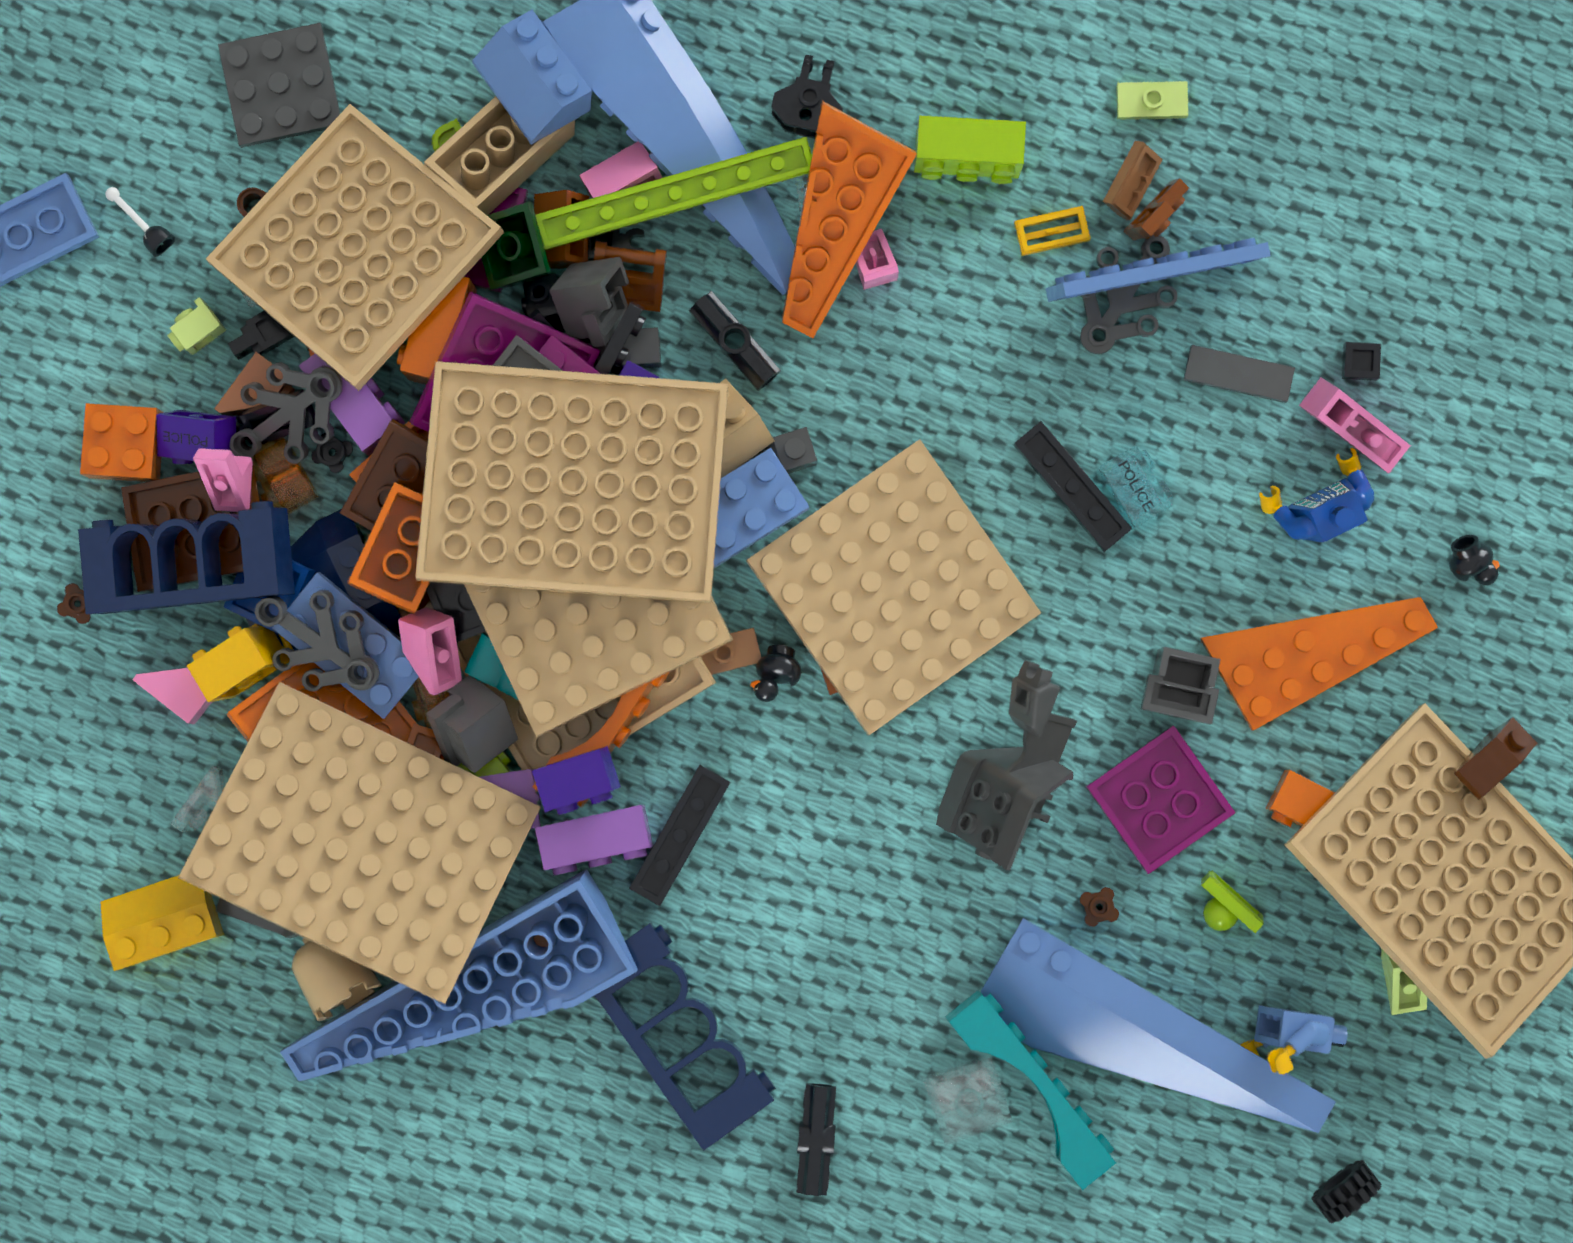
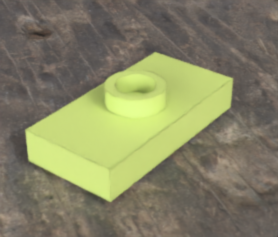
(1152, 100)

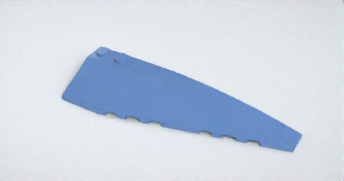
(666, 105)
(500, 983)
(1106, 1021)

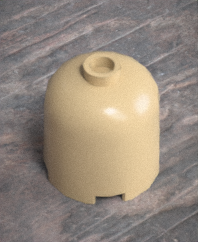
(330, 979)

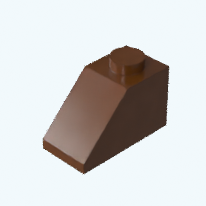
(1495, 757)

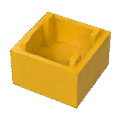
(236, 662)

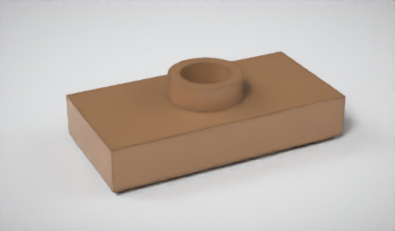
(1132, 180)
(735, 654)

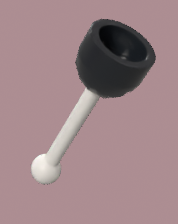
(153, 235)

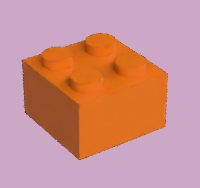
(120, 443)

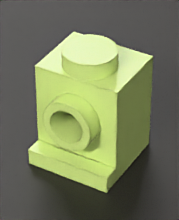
(195, 328)

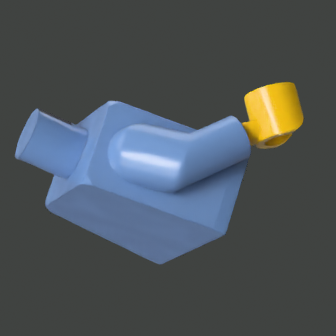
(1294, 1033)

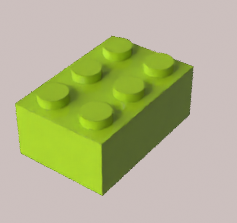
(969, 148)

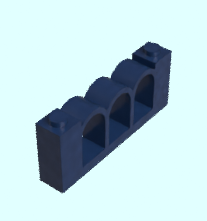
(108, 568)
(729, 1107)

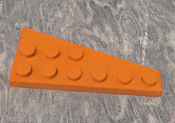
(845, 196)
(1295, 660)

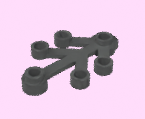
(1121, 302)
(292, 409)
(323, 645)

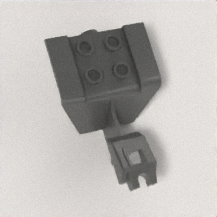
(1003, 788)

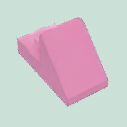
(225, 478)

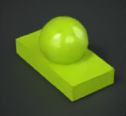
(1227, 906)

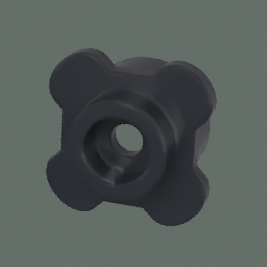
(334, 462)

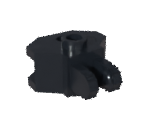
(804, 99)

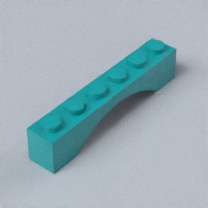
(1075, 1144)

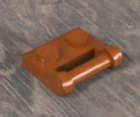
(643, 287)

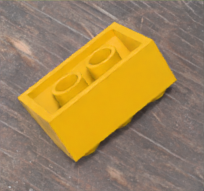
(157, 921)

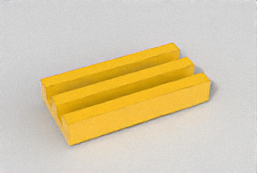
(1054, 244)

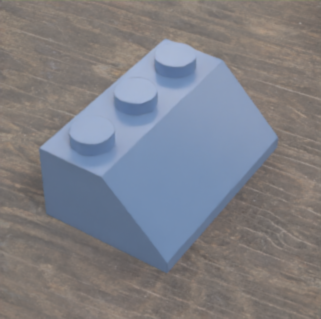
(533, 77)

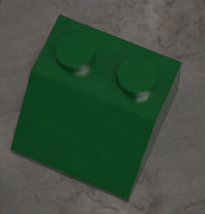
(519, 252)

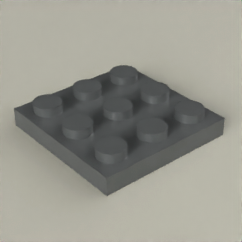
(279, 84)

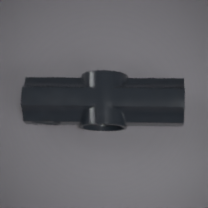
(719, 324)
(816, 1139)

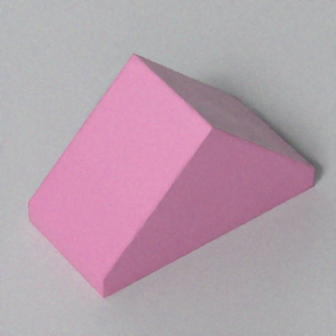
(876, 262)

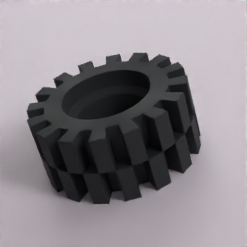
(1346, 1191)

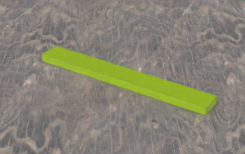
(674, 193)

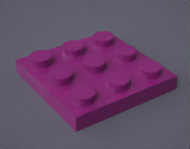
(1160, 799)

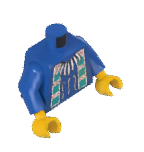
(1328, 510)

